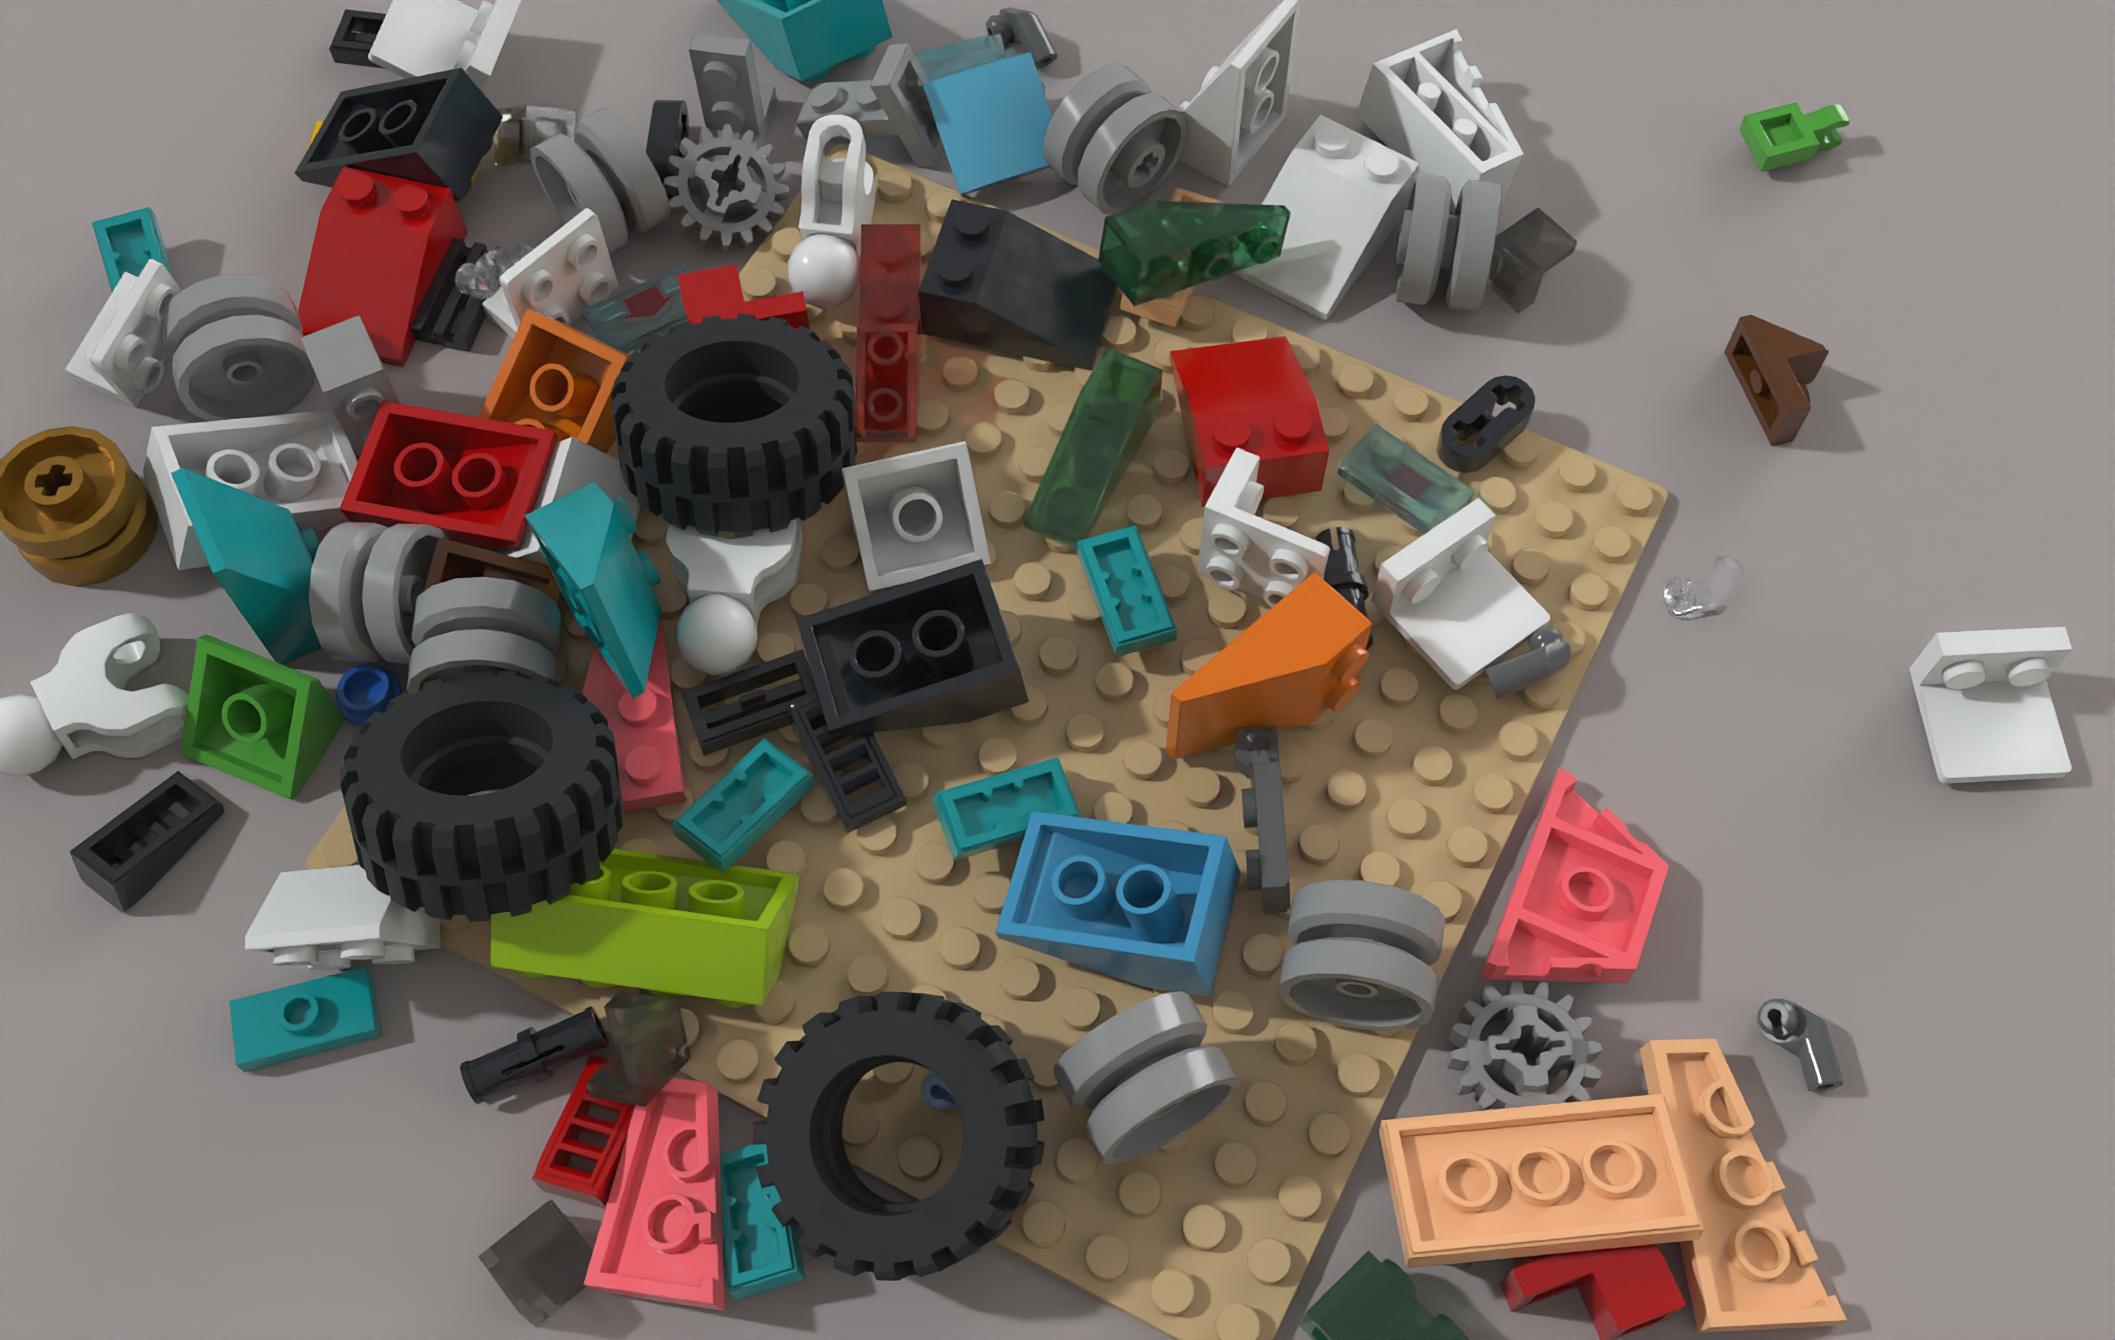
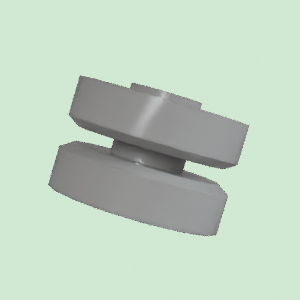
(1114, 139)
(604, 173)
(1447, 242)
(236, 348)
(368, 589)
(483, 628)
(1362, 955)
(1146, 1077)

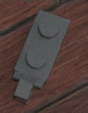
(1263, 809)

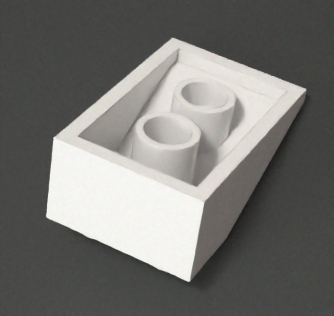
(1242, 98)
(1343, 207)
(282, 458)

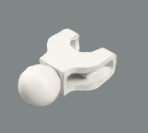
(834, 205)
(728, 590)
(86, 702)

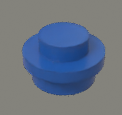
(365, 691)

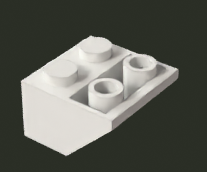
(335, 918)

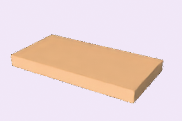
(1538, 1180)

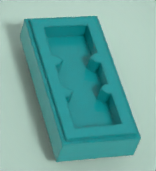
(129, 243)
(1126, 591)
(743, 805)
(999, 807)
(304, 1019)
(755, 1245)

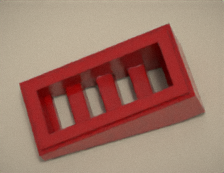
(552, 1170)

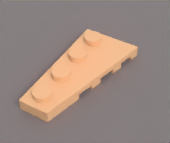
(1750, 1259)

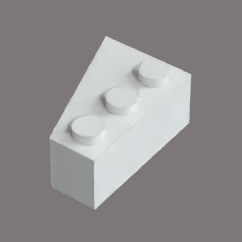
(1436, 114)

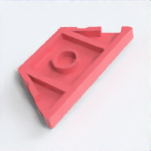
(1577, 898)

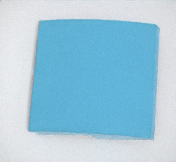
(991, 121)

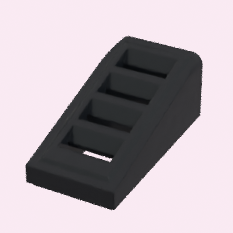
(813, 734)
(159, 854)

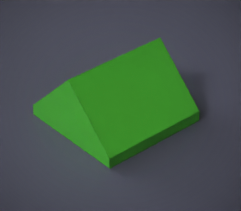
(256, 718)

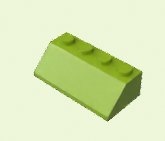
(659, 929)

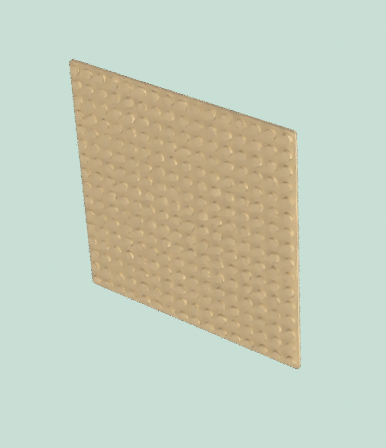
(1389, 791)

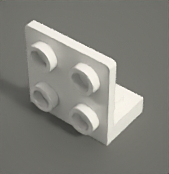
(443, 36)
(556, 277)
(125, 345)
(1248, 550)
(1457, 598)
(1991, 704)

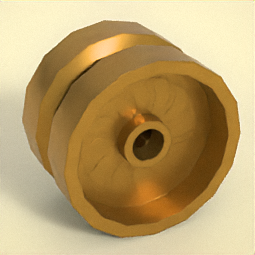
(75, 506)

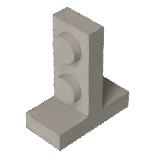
(731, 89)
(883, 106)

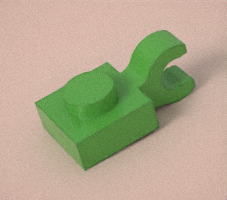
(1788, 136)

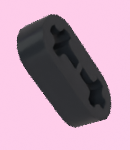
(666, 131)
(1493, 431)

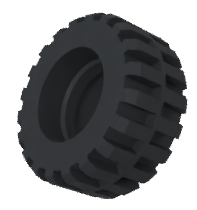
(735, 424)
(495, 850)
(808, 1148)

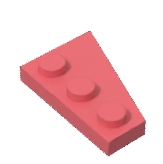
(642, 730)
(666, 1204)

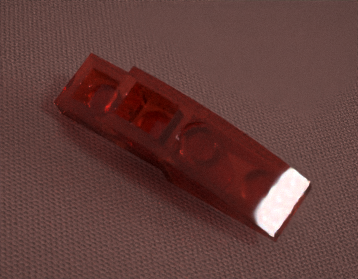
(889, 334)

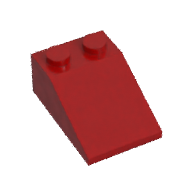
(377, 256)
(1254, 401)
(450, 473)

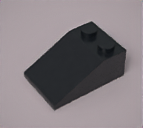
(408, 129)
(1014, 288)
(914, 655)

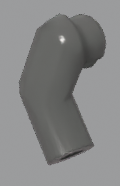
(1025, 29)
(1546, 657)
(1805, 1037)

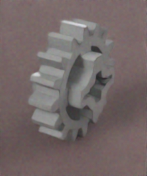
(708, 176)
(1542, 1032)

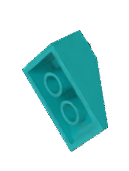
(811, 35)
(257, 559)
(603, 578)

